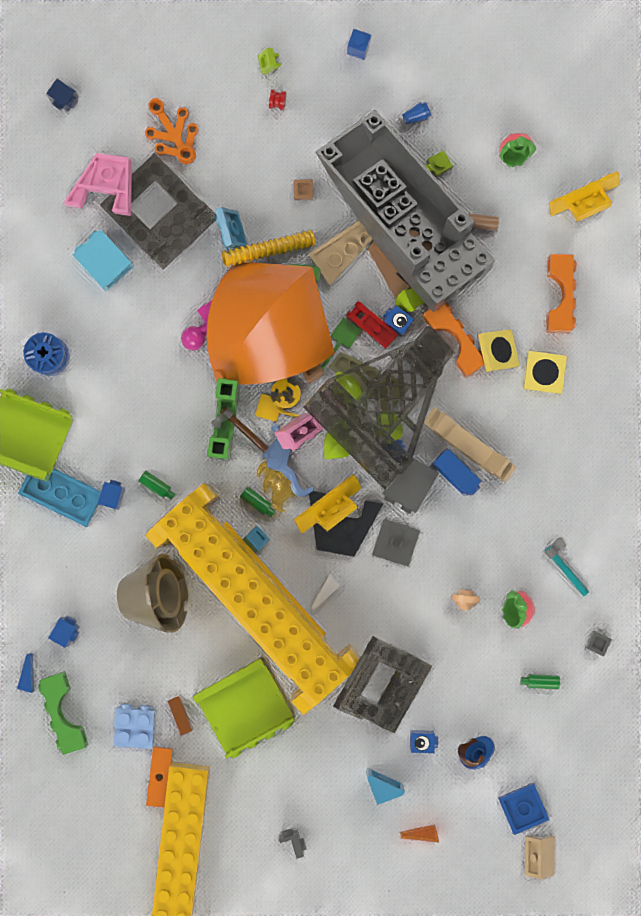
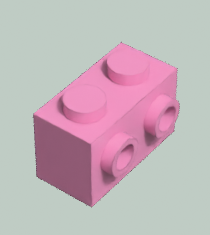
(298, 431)

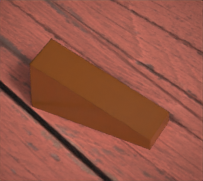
(180, 716)

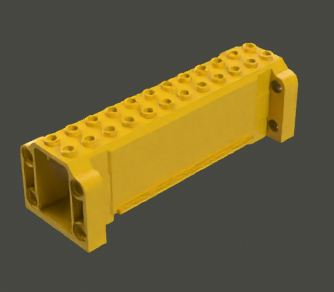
(255, 597)

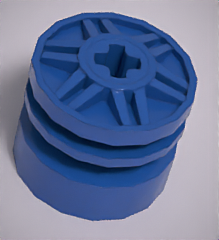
(54, 361)

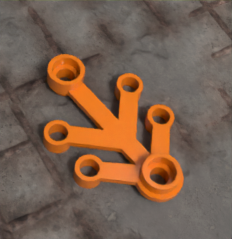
(174, 134)

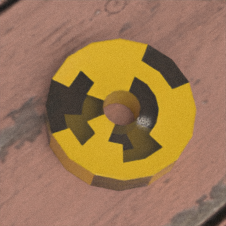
(285, 402)

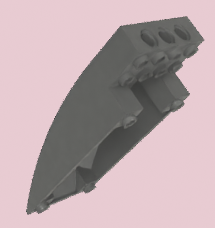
(397, 192)

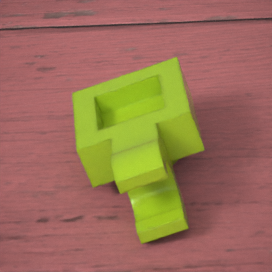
(439, 163)

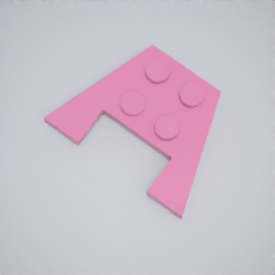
(105, 175)

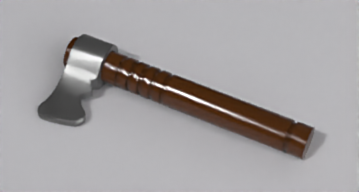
(227, 414)

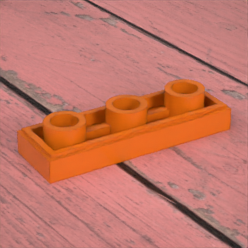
(159, 765)

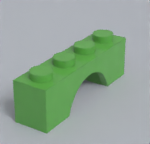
(69, 736)

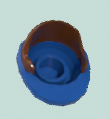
(476, 752)

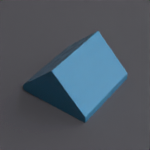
(384, 787)

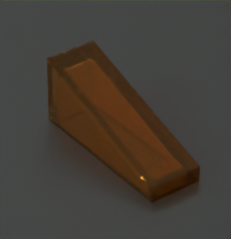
(425, 833)

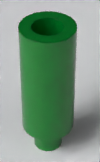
(156, 485)
(257, 502)
(541, 681)

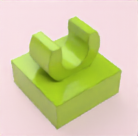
(267, 61)

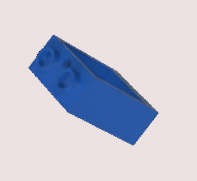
(456, 473)

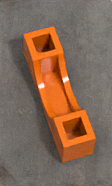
(561, 269)
(469, 357)

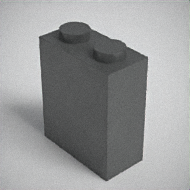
(411, 487)

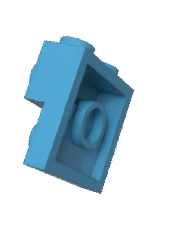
(231, 228)

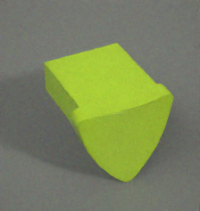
(408, 300)

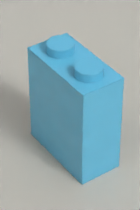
(102, 259)

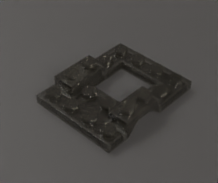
(177, 228)
(399, 692)

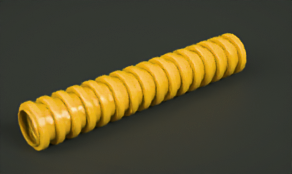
(268, 248)

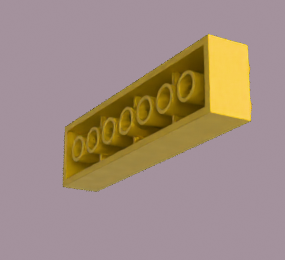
(181, 840)

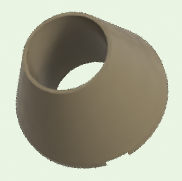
(155, 595)

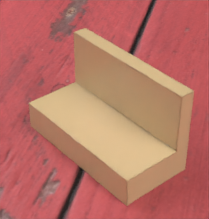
(539, 856)

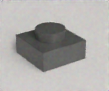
(598, 643)

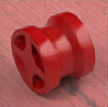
(277, 99)

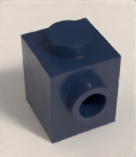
(62, 96)

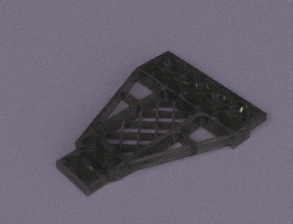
(358, 430)

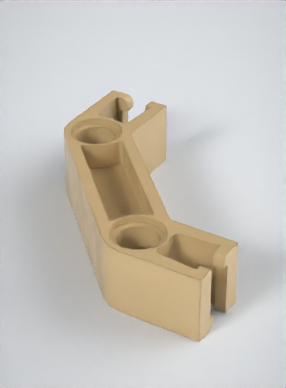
(469, 445)

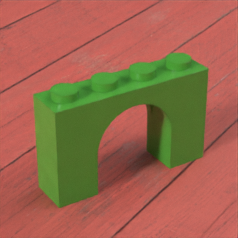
(221, 442)

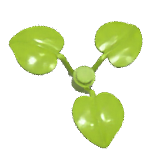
(332, 448)

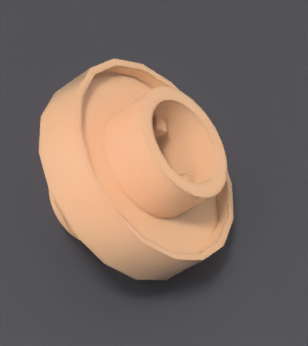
(465, 599)

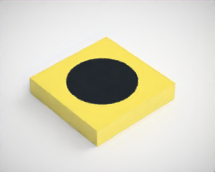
(498, 350)
(544, 372)

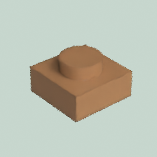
(303, 189)
(313, 374)

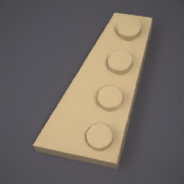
(340, 251)

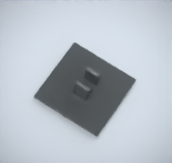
(396, 542)

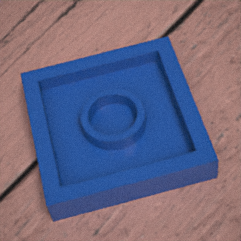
(523, 808)

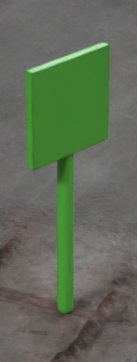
(345, 334)

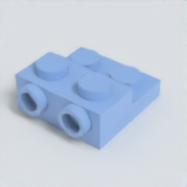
(134, 726)

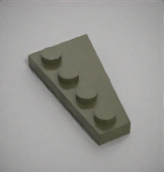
(345, 362)

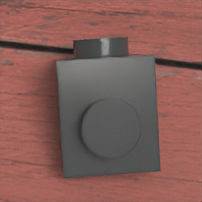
(298, 844)

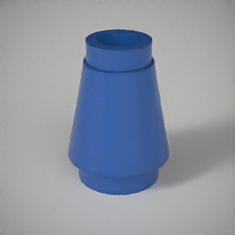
(417, 113)

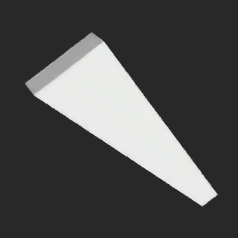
(327, 589)

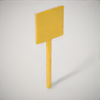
(269, 411)

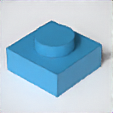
(256, 539)

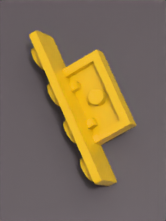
(587, 199)
(331, 507)

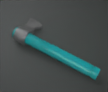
(551, 552)

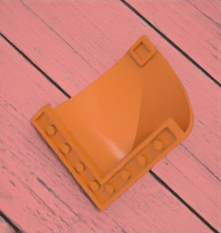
(266, 324)

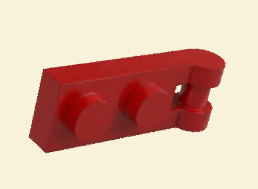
(372, 325)

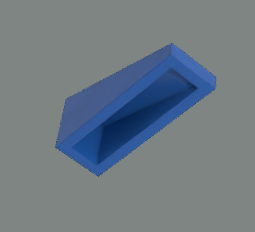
(26, 680)

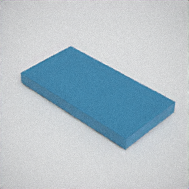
(63, 495)

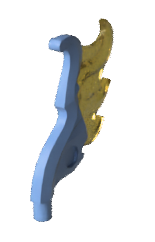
(279, 476)

